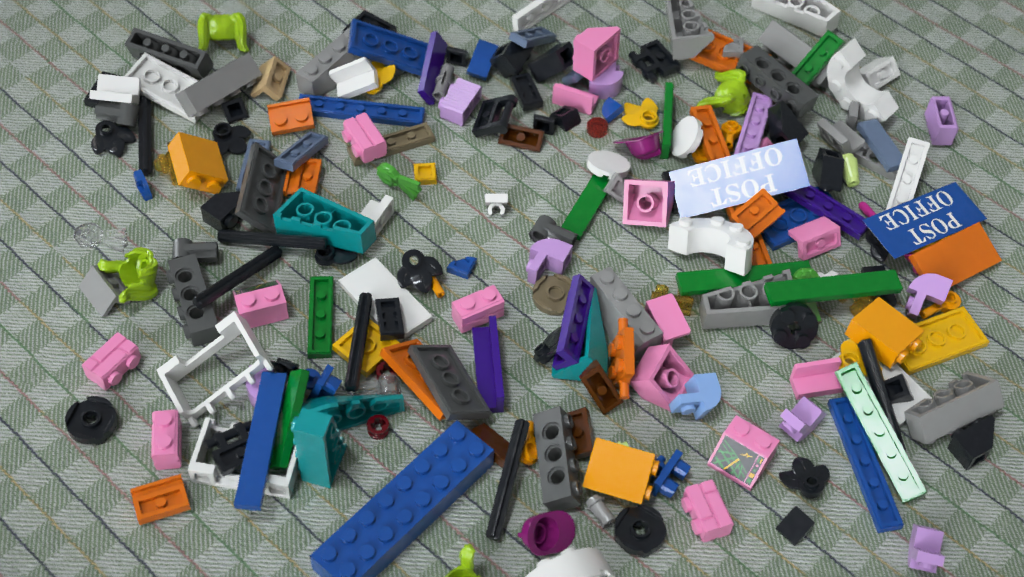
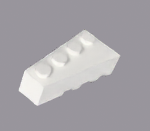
(810, 15)

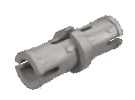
(445, 75)

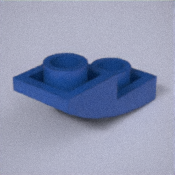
(480, 61)

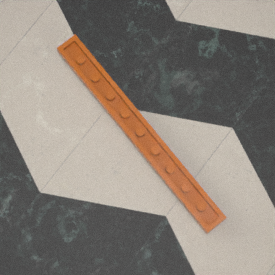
(716, 148)

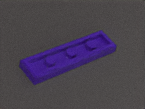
(432, 66)
(826, 206)

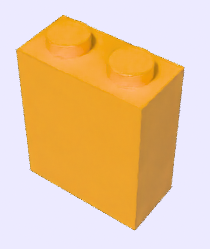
(197, 163)
(889, 331)
(621, 471)

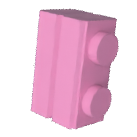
(364, 138)
(476, 308)
(112, 361)
(166, 439)
(707, 511)

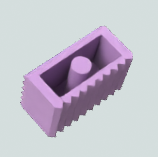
(460, 101)
(941, 120)

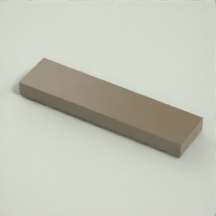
(401, 141)

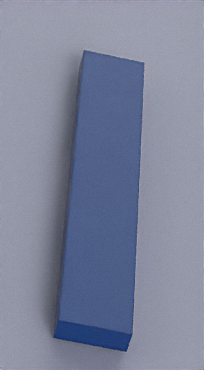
(378, 112)
(261, 441)
(865, 466)

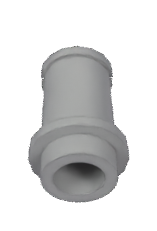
(600, 510)

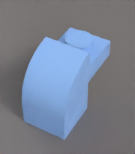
(701, 396)

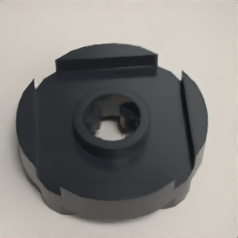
(787, 315)
(96, 432)
(636, 543)

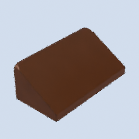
(523, 138)
(600, 387)
(494, 440)

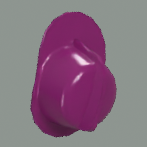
(644, 146)
(548, 532)

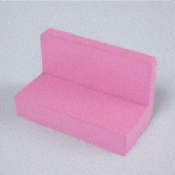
(575, 98)
(816, 237)
(668, 317)
(815, 378)

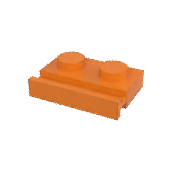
(290, 116)
(305, 176)
(758, 213)
(160, 499)

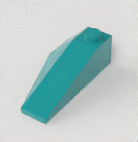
(593, 345)
(356, 409)

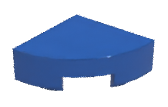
(611, 109)
(142, 185)
(463, 267)

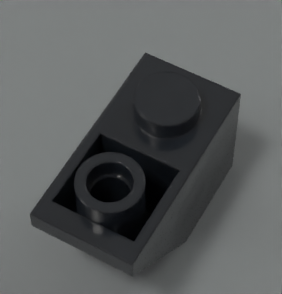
(510, 58)
(552, 61)
(784, 124)
(828, 170)
(220, 210)
(974, 443)

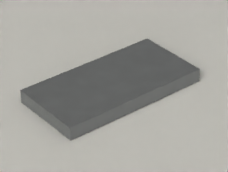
(261, 189)
(449, 382)

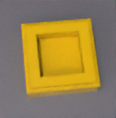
(425, 173)

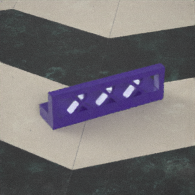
(574, 323)
(488, 365)

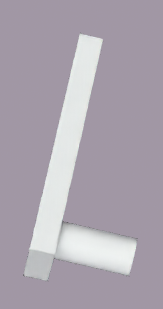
(535, 13)
(908, 172)

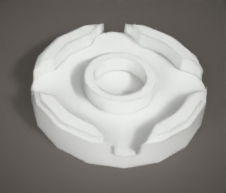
(686, 137)
(607, 163)

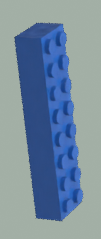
(405, 506)

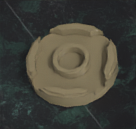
(551, 294)

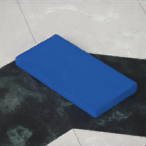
(387, 47)
(777, 234)

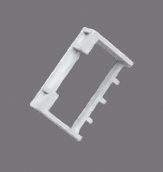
(177, 368)
(208, 474)

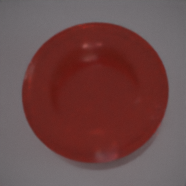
(597, 127)

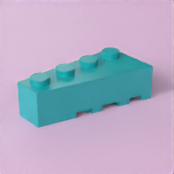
(318, 217)
(317, 447)

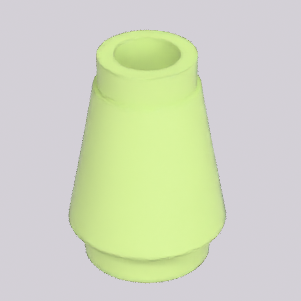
(850, 171)

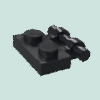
(659, 58)
(229, 456)

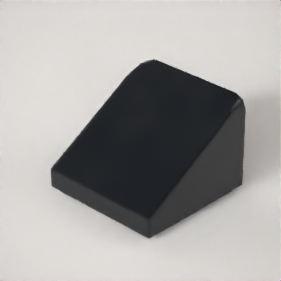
(457, 56)
(234, 110)
(566, 117)
(544, 124)
(899, 389)
(795, 526)

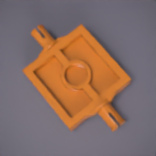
(622, 358)

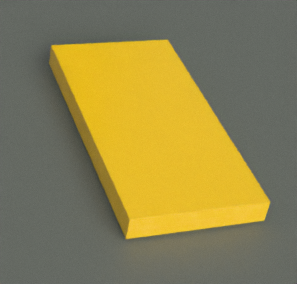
(945, 339)

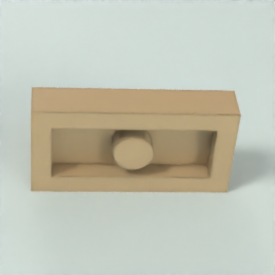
(272, 79)

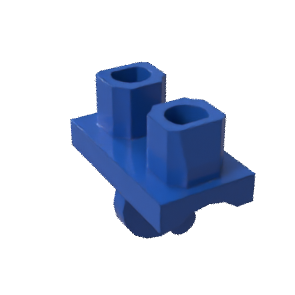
(322, 384)
(675, 466)

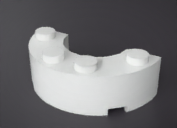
(849, 86)
(714, 237)
(574, 563)

